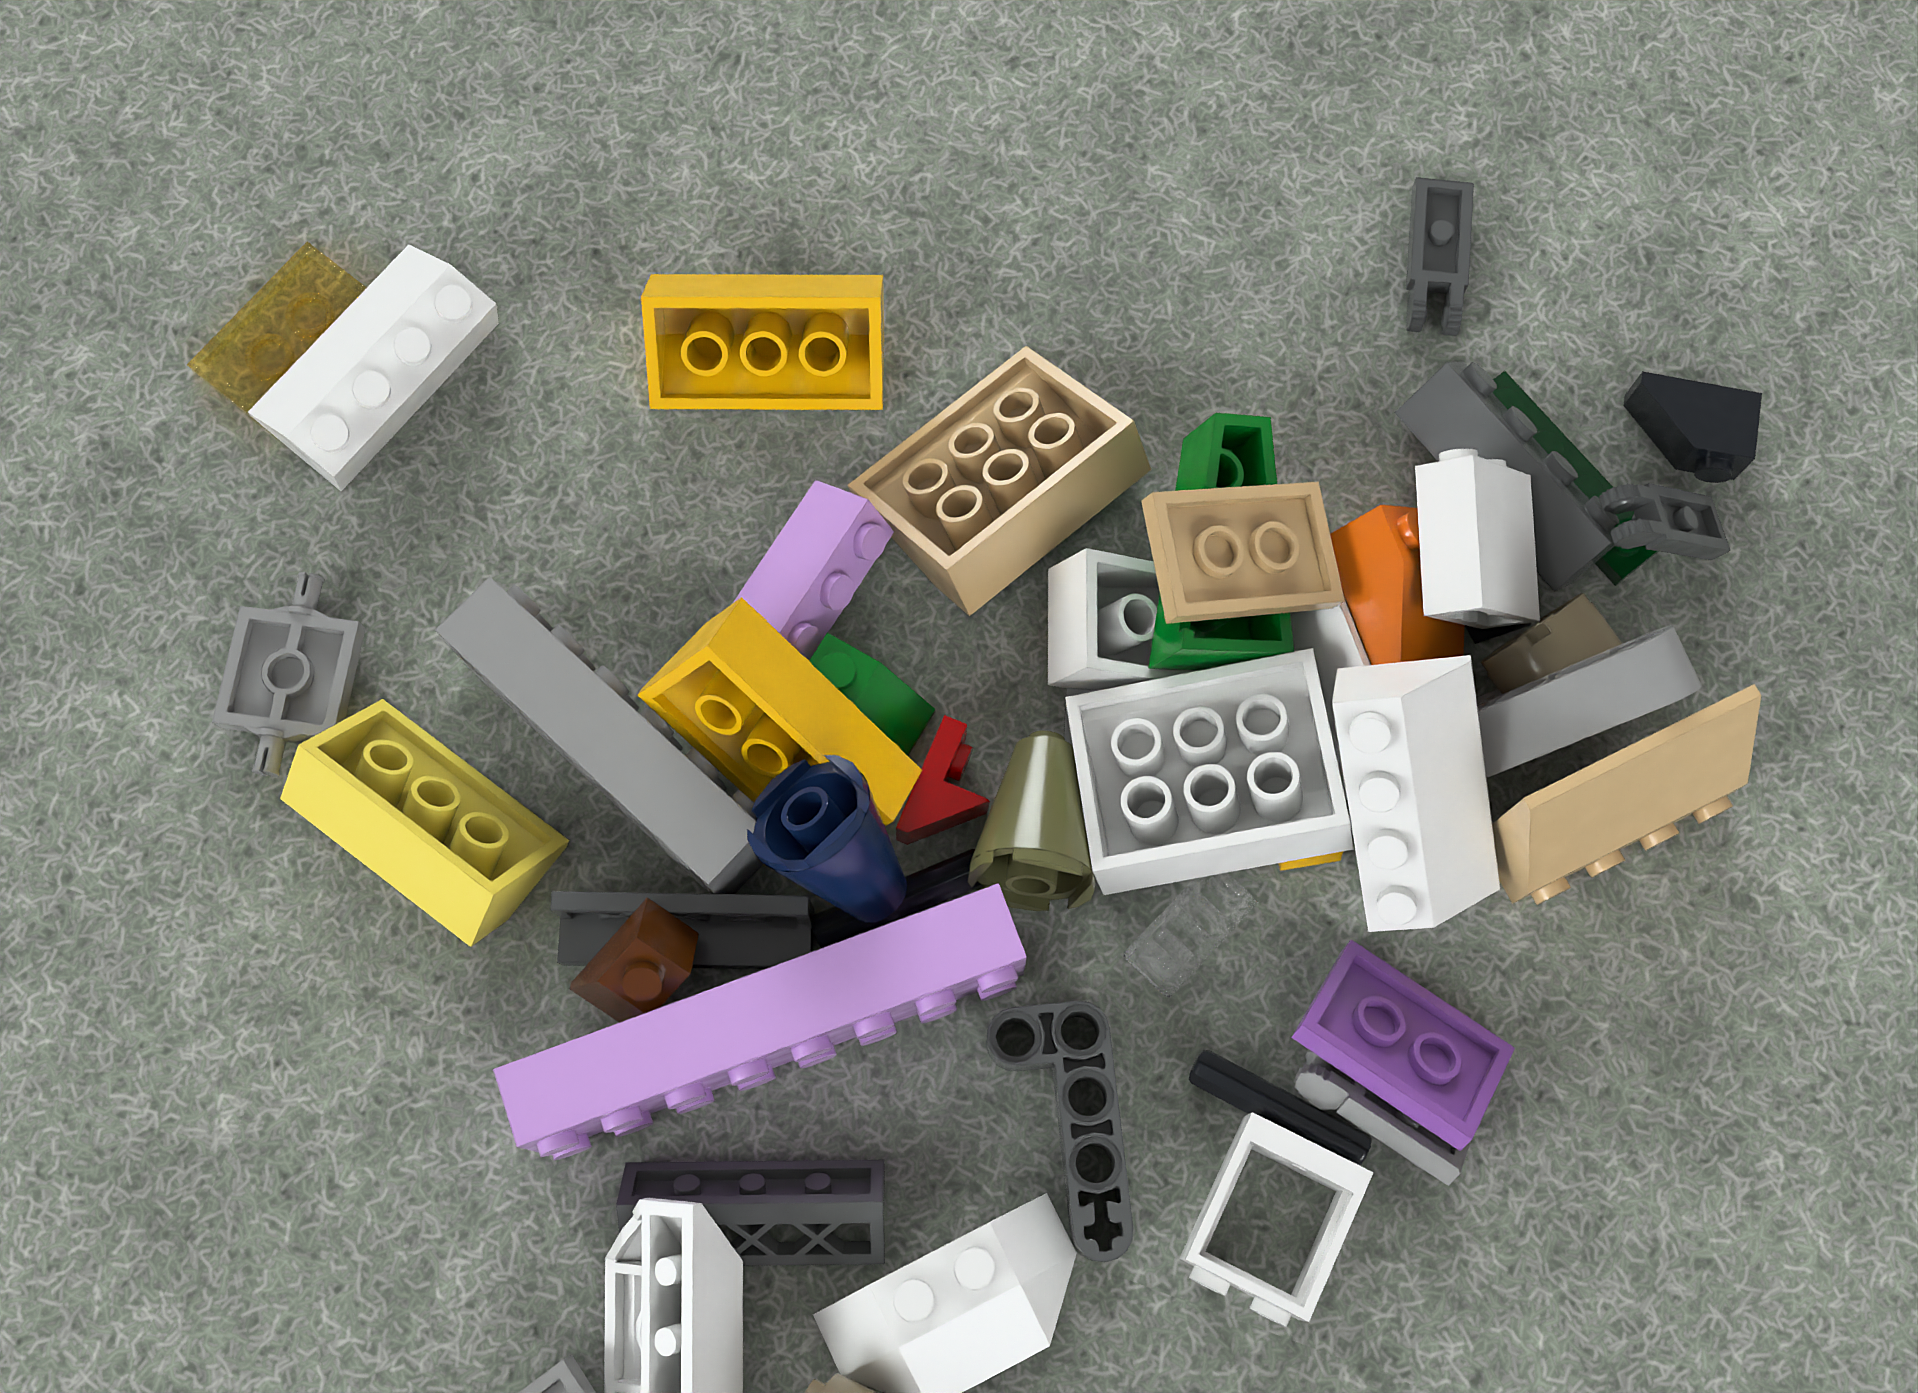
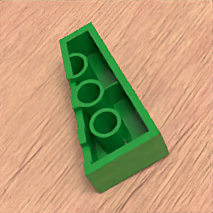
(1223, 454)

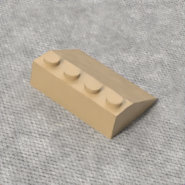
(1003, 477)
(1627, 799)

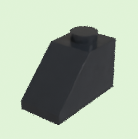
(1697, 424)

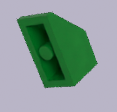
(874, 690)

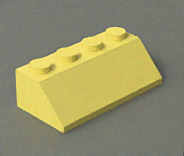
(422, 819)

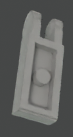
(1333, 1089)

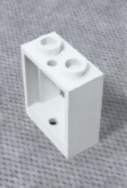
(1307, 1159)

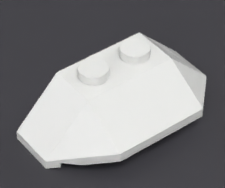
(673, 1304)
(957, 1309)

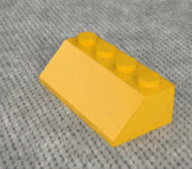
(764, 341)
(763, 706)

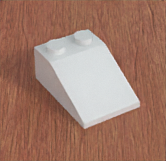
(1102, 621)

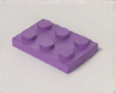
(1404, 1044)

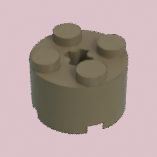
(1555, 642)

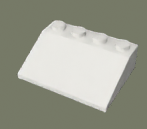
(1208, 773)

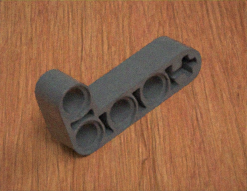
(1075, 1130)

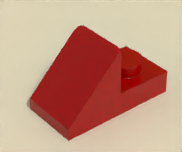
(933, 801)

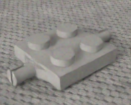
(288, 673)

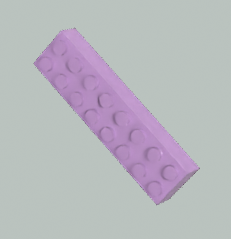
(761, 1022)

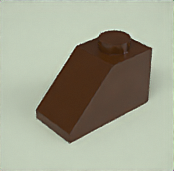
(639, 964)

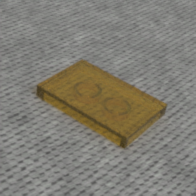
(276, 327)

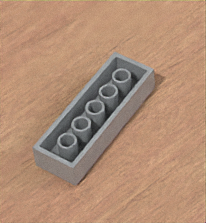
(603, 736)

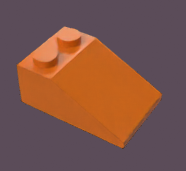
(1383, 588)

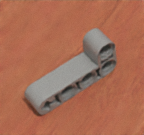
(1584, 699)

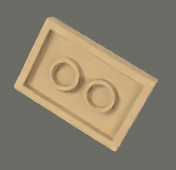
(1242, 551)

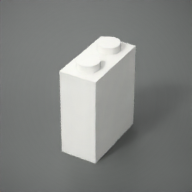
(1476, 541)

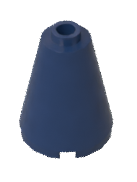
(829, 838)

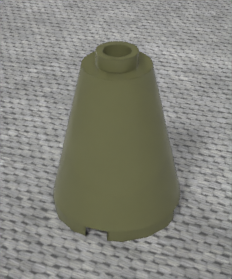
(1036, 829)

